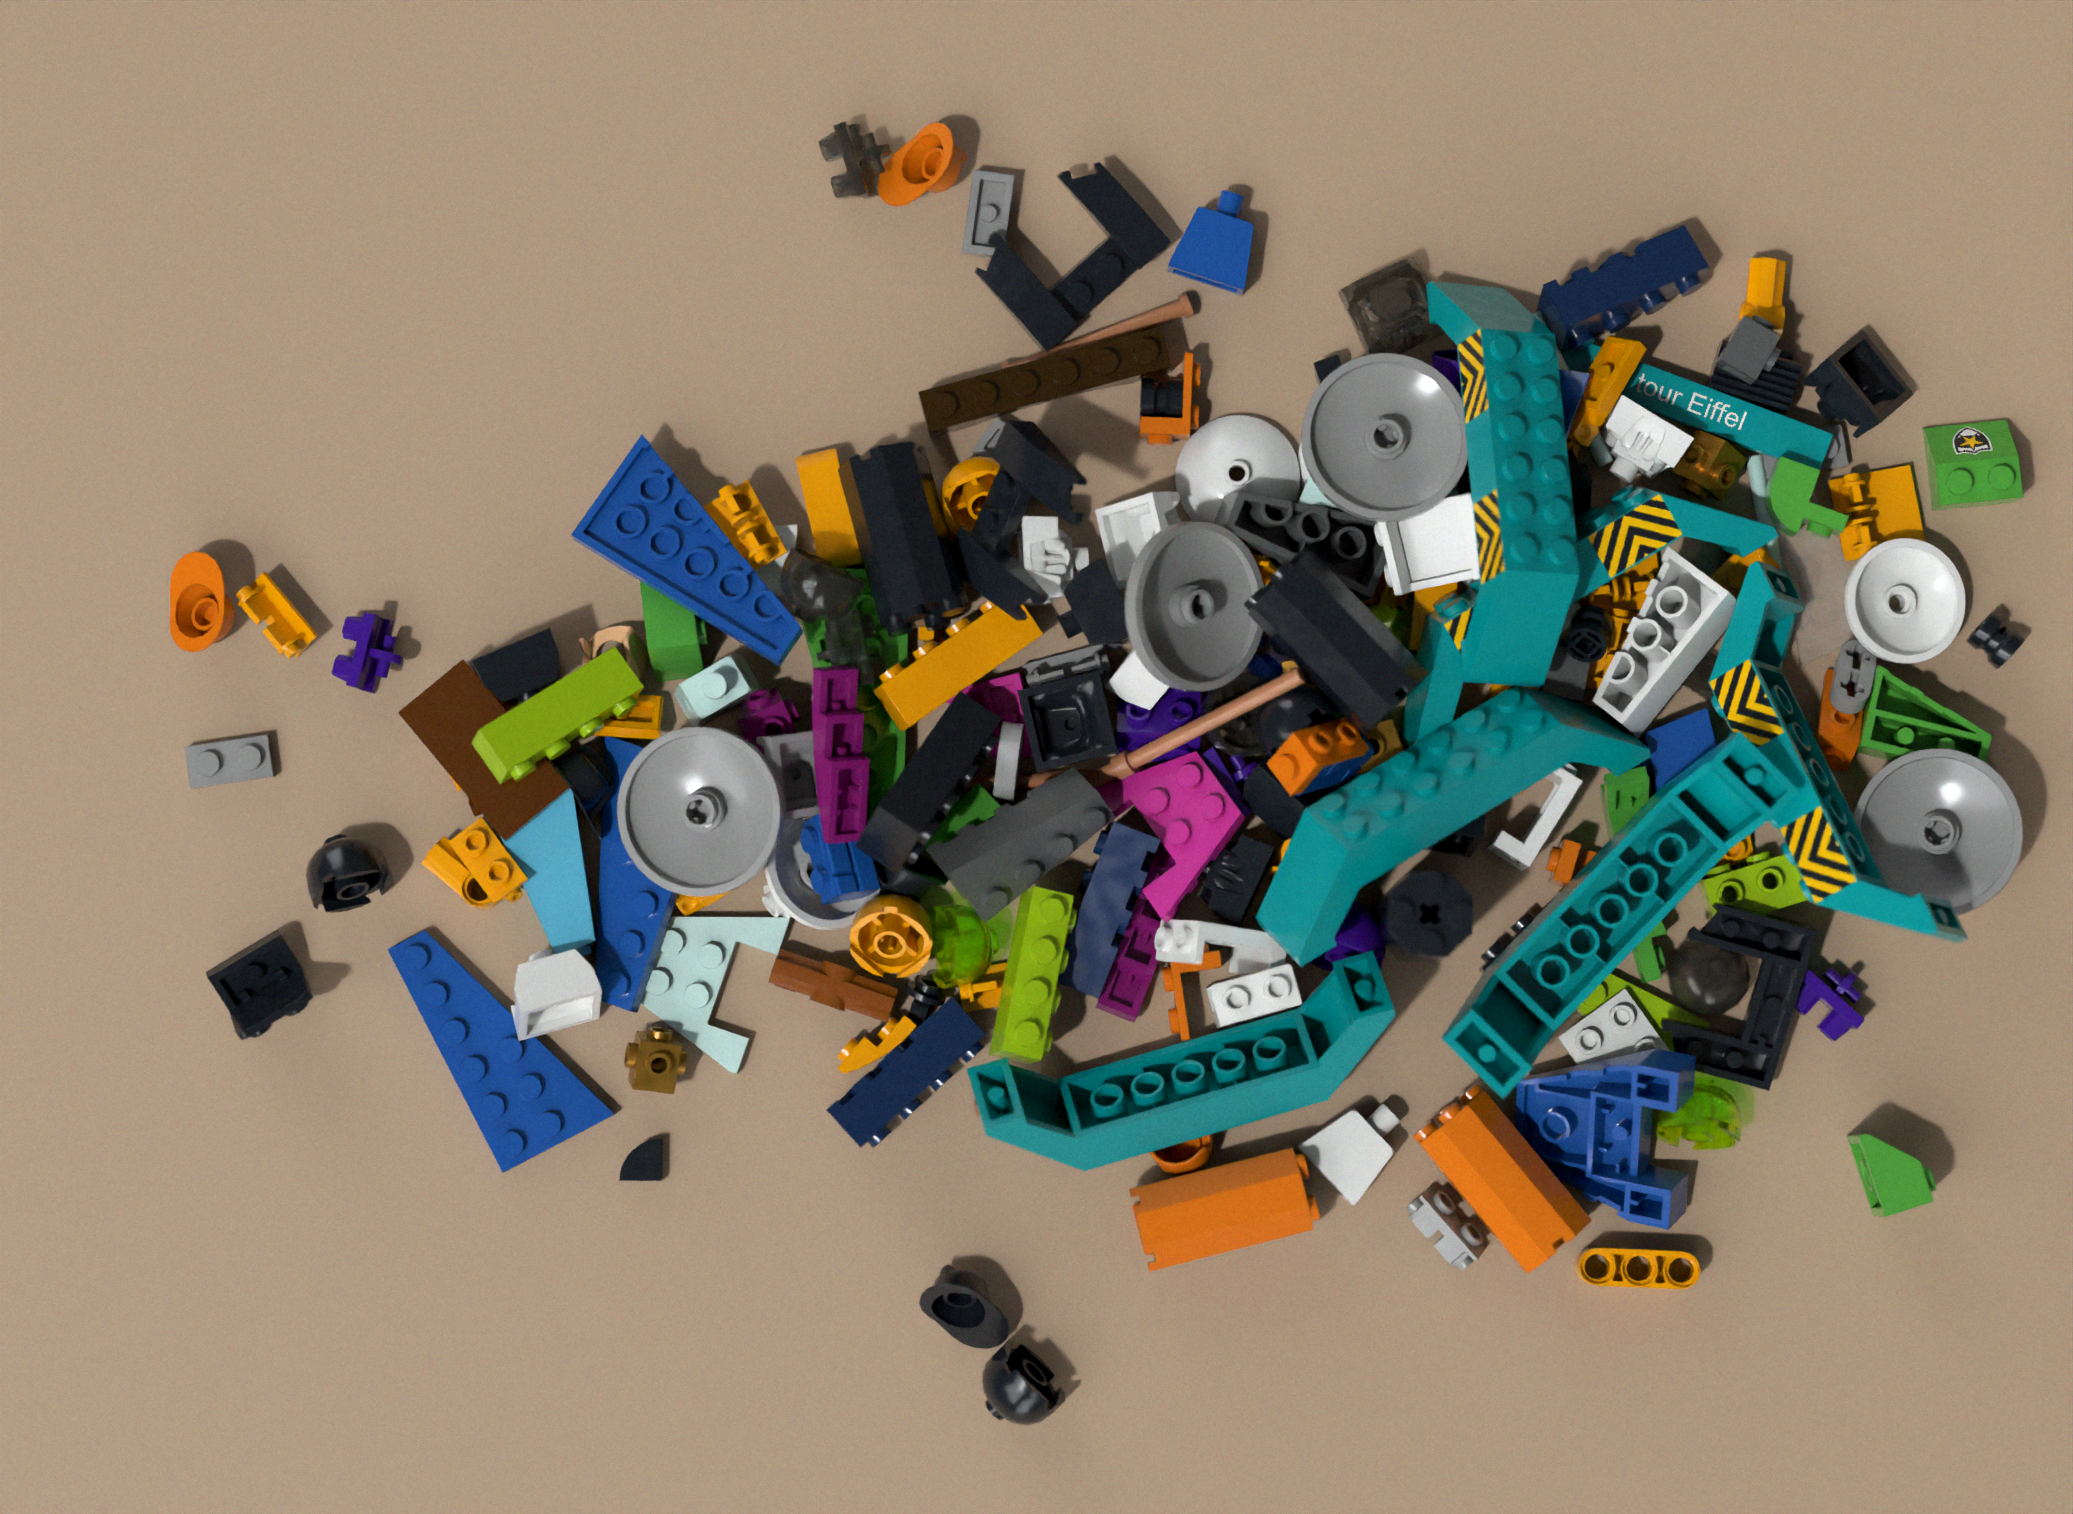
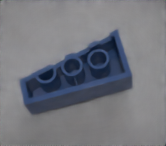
(1622, 289)
(1107, 906)
(906, 1073)

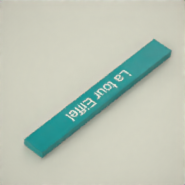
(1716, 412)

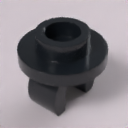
(925, 994)

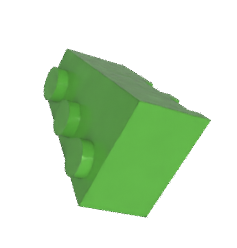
(672, 637)
(1904, 721)

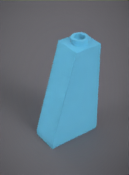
(558, 883)

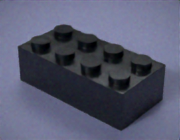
(930, 784)

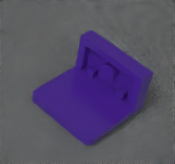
(1141, 726)

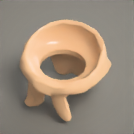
(634, 647)

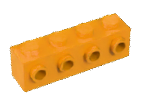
(953, 664)

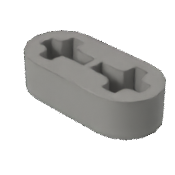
(1845, 674)
(1008, 761)

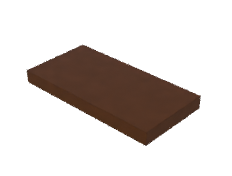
(447, 722)

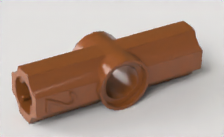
(833, 985)

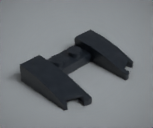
(1129, 246)
(1027, 468)
(1785, 954)

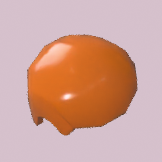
(1184, 1157)

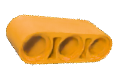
(828, 509)
(1657, 1273)

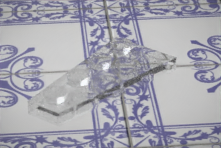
(1821, 581)

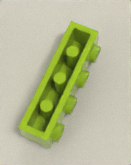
(557, 716)
(1760, 886)
(1032, 975)

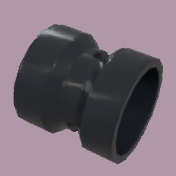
(1160, 399)
(1589, 634)
(1995, 639)

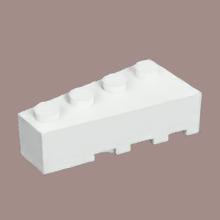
(1664, 643)

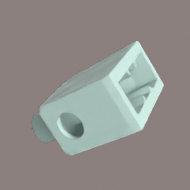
(716, 689)

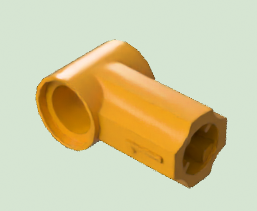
(1765, 292)
(452, 871)

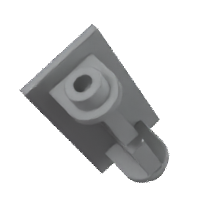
(1068, 665)
(1461, 1240)

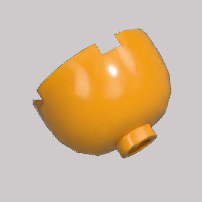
(966, 490)
(891, 935)

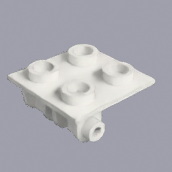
(1611, 1032)

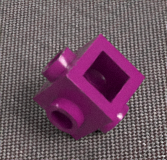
(767, 715)

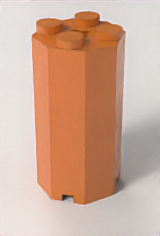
(1502, 1178)
(1224, 1208)

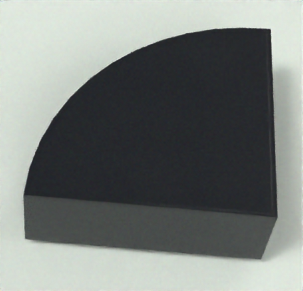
(644, 1162)

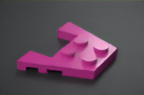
(1185, 811)

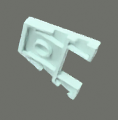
(692, 971)

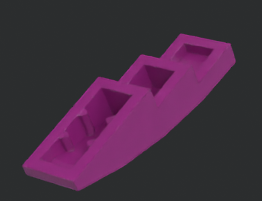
(837, 753)
(1136, 955)

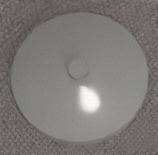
(1385, 437)
(1190, 607)
(700, 811)
(1942, 827)

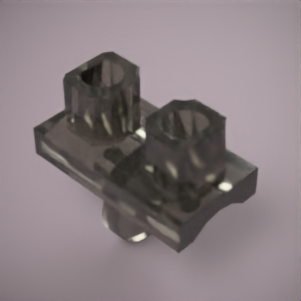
(860, 157)
(848, 646)

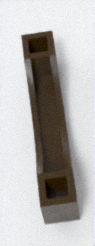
(1044, 380)

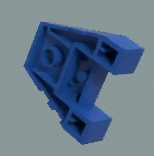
(1596, 1130)

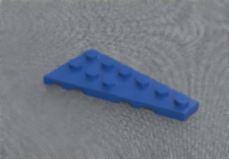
(671, 544)
(630, 905)
(512, 1087)

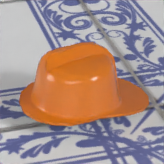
(922, 165)
(198, 603)

